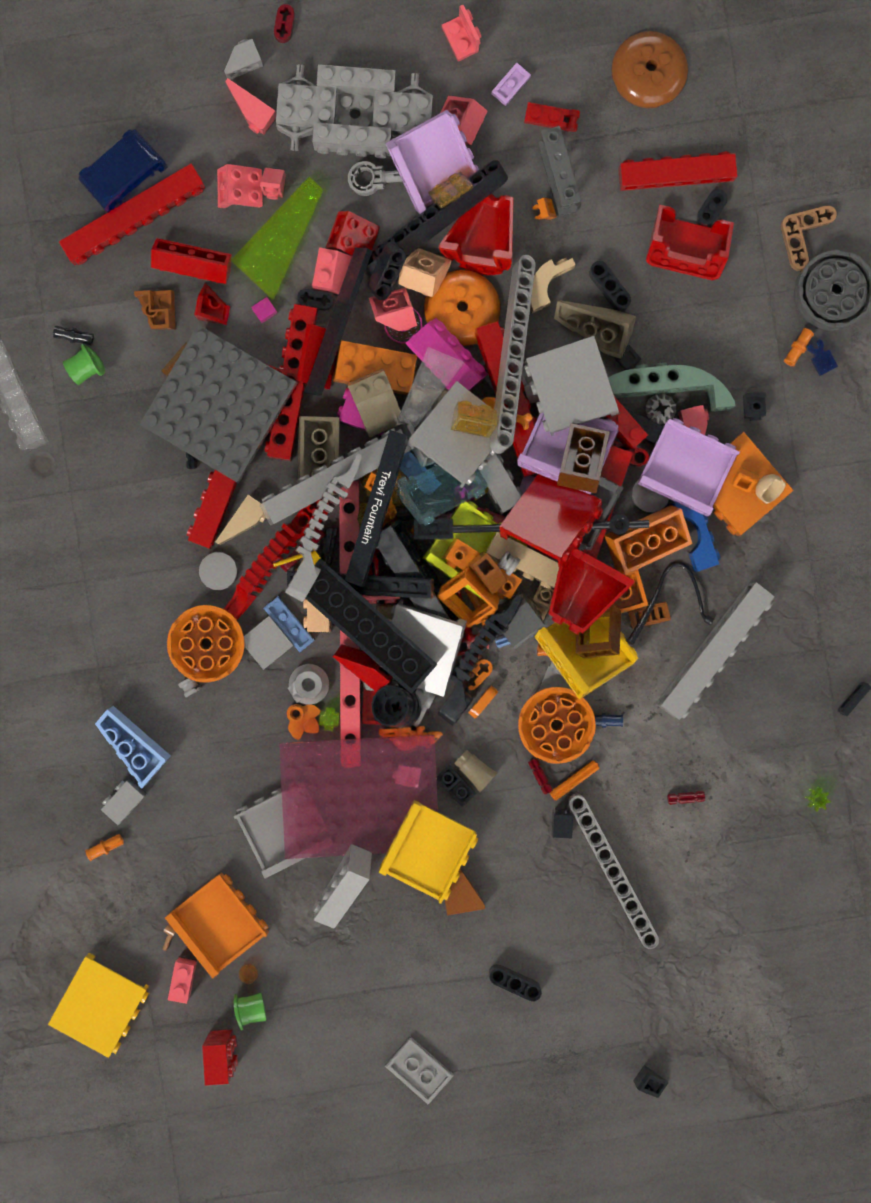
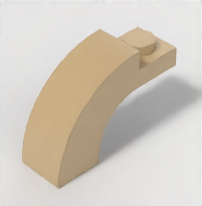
(543, 277)

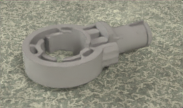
(376, 183)

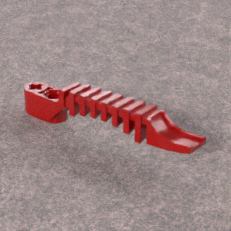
(287, 537)

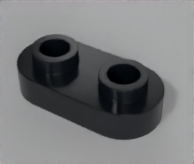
(711, 208)

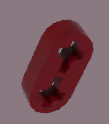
(279, 23)

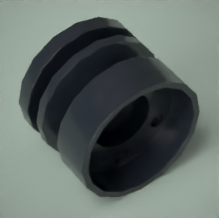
(386, 707)

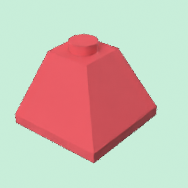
(395, 310)

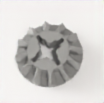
(653, 403)

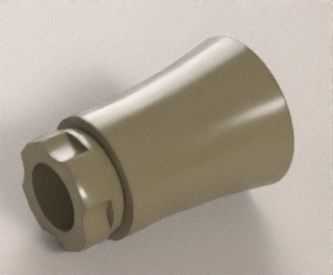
(475, 770)

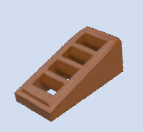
(666, 615)

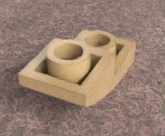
(543, 600)

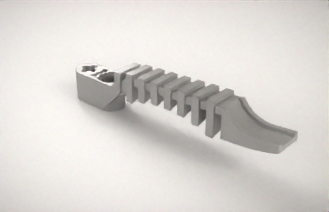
(307, 572)

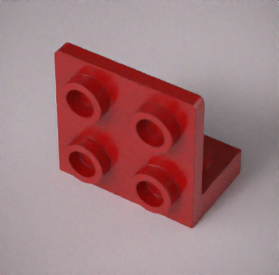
(351, 232)

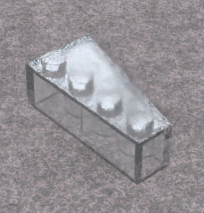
(431, 380)

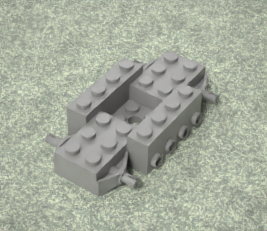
(326, 109)

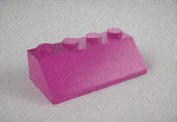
(439, 338)

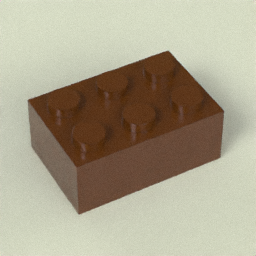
(583, 458)

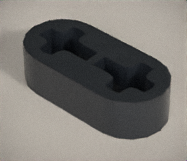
(316, 295)

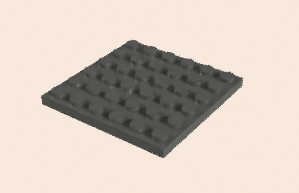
(218, 403)

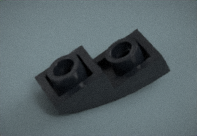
(455, 785)

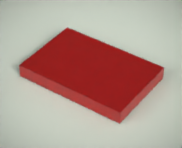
(311, 346)

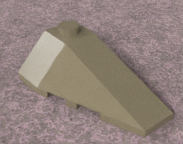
(608, 326)

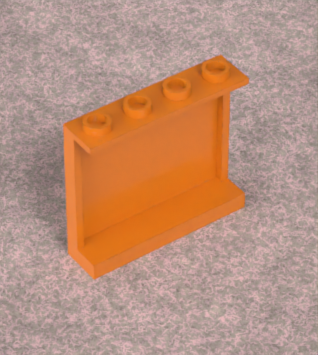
(739, 507)
(217, 924)

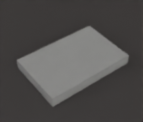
(419, 1070)

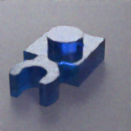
(823, 360)

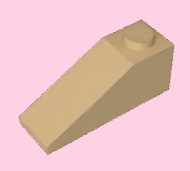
(245, 518)

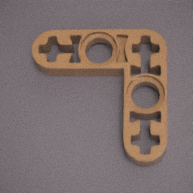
(800, 225)

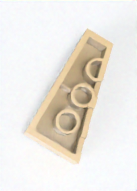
(531, 563)

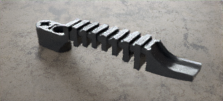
(494, 627)

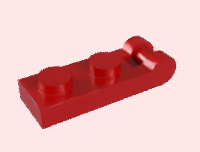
(551, 116)

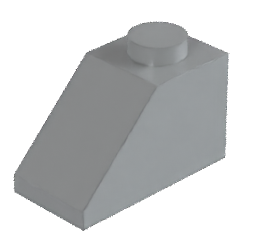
(243, 59)

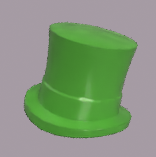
(84, 365)
(249, 1009)

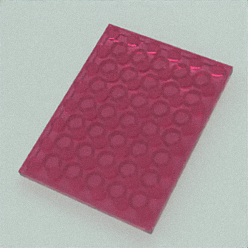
(353, 792)

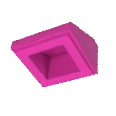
(264, 310)

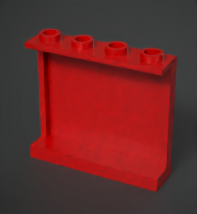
(552, 518)

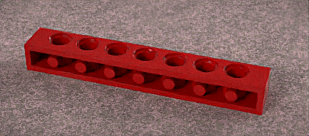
(285, 451)

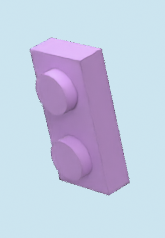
(511, 84)

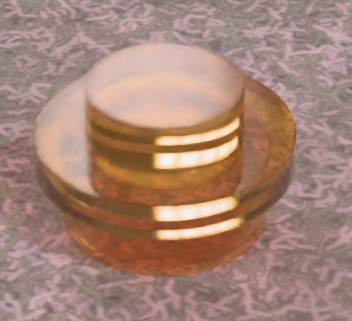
(248, 973)

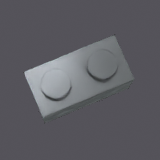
(123, 801)

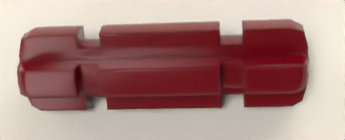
(540, 776)
(687, 797)

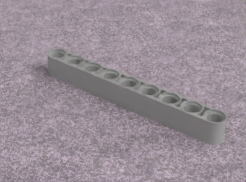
(617, 879)

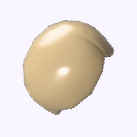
(769, 488)

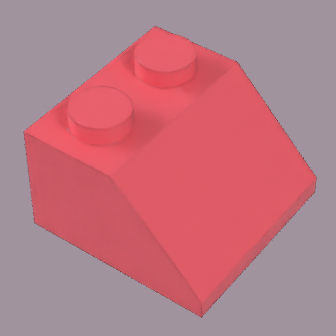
(469, 114)
(330, 270)

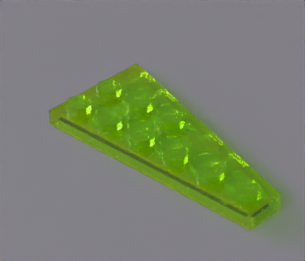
(273, 246)

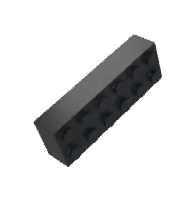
(407, 560)

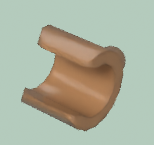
(170, 932)

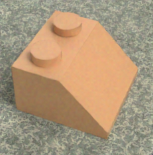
(424, 272)
(315, 620)

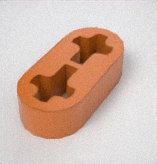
(482, 676)
(482, 702)

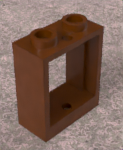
(602, 649)

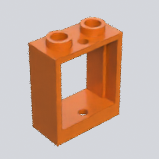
(458, 607)

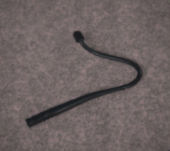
(643, 619)

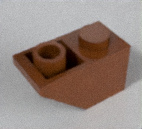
(488, 572)

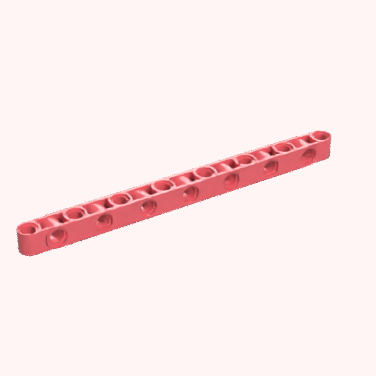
(349, 683)

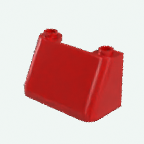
(689, 246)

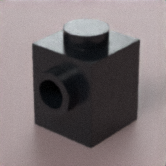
(562, 824)

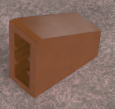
(463, 897)

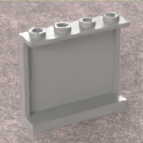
(571, 385)
(452, 450)
(436, 637)
(265, 832)

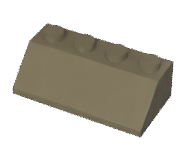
(317, 443)

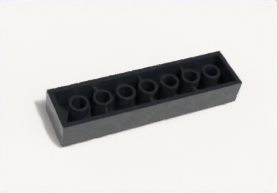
(369, 629)

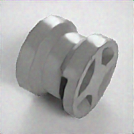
(508, 563)
(189, 687)

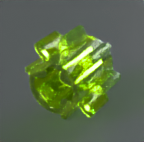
(329, 719)
(819, 804)

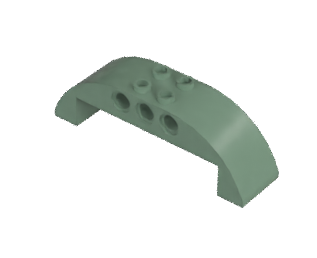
(685, 380)

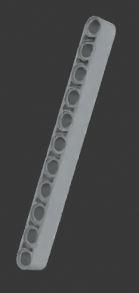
(508, 359)

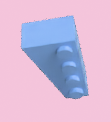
(132, 745)

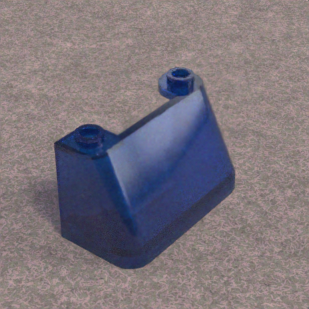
(121, 170)

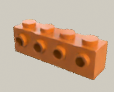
(461, 554)

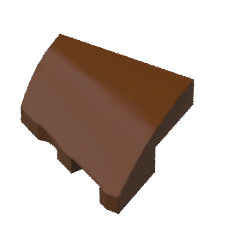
(159, 308)

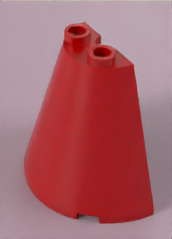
(483, 237)
(585, 591)

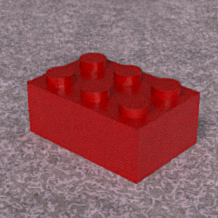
(219, 1057)

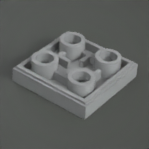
(266, 642)

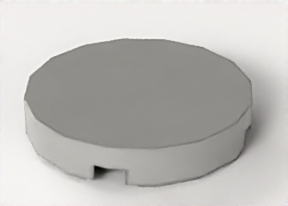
(647, 499)
(218, 571)

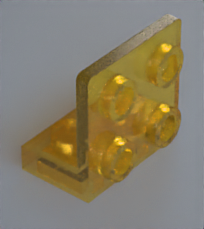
(450, 189)

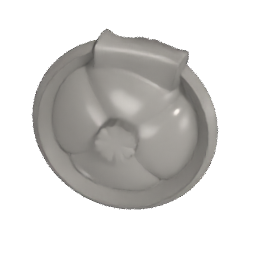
(308, 684)

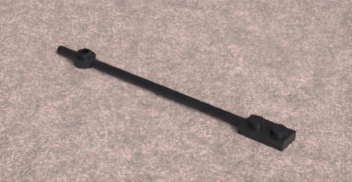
(443, 528)

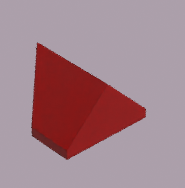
(211, 307)

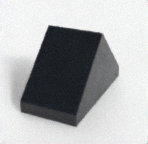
(650, 1082)

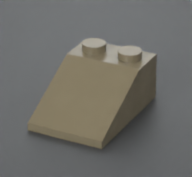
(375, 402)

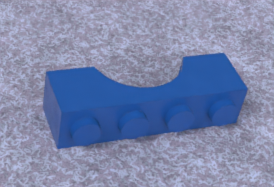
(703, 554)

